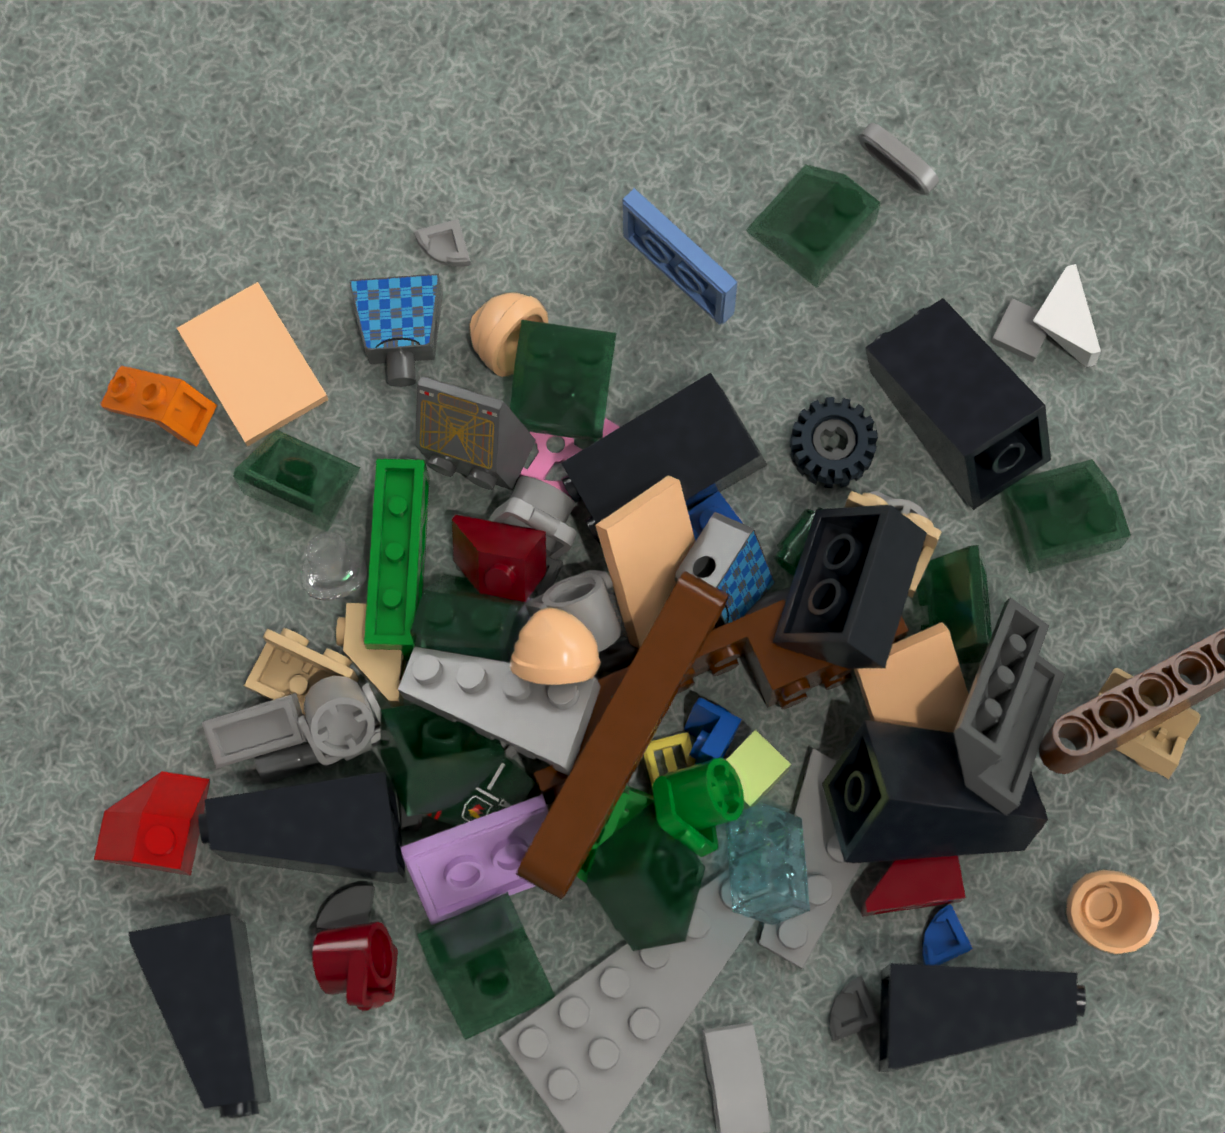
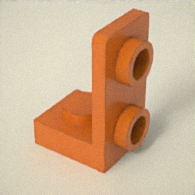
(160, 400)

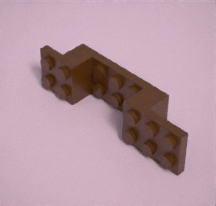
(778, 672)

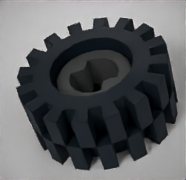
(839, 465)

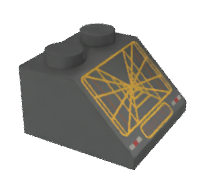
(470, 435)

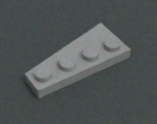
(826, 870)

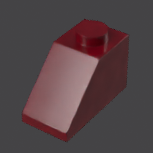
(499, 556)
(916, 885)

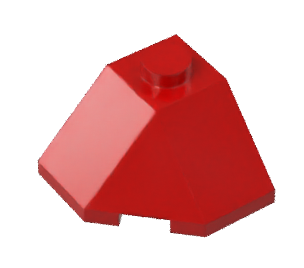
(155, 825)

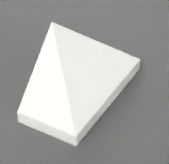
(1068, 318)

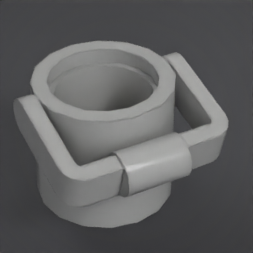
(539, 507)
(587, 600)
(340, 719)

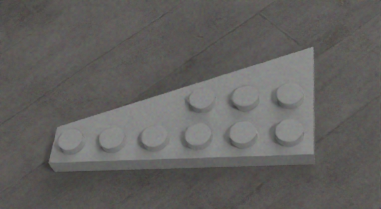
(612, 1025)

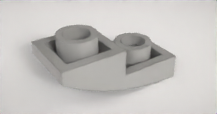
(736, 1079)

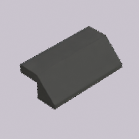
(1007, 709)

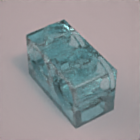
(767, 865)

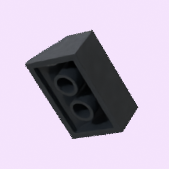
(851, 586)

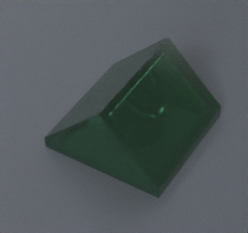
(297, 479)

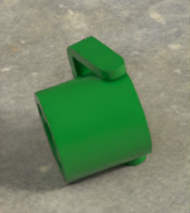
(696, 801)

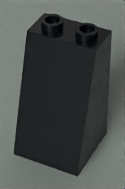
(961, 402)
(684, 437)
(906, 797)
(312, 827)
(210, 1006)
(960, 1010)

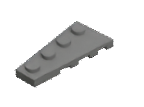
(487, 696)

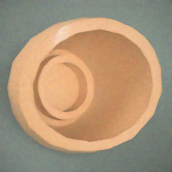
(497, 329)
(555, 649)
(1112, 911)

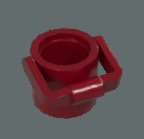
(357, 960)

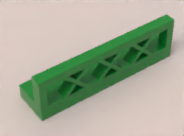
(396, 553)

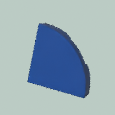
(944, 938)

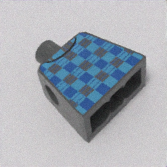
(398, 322)
(731, 560)

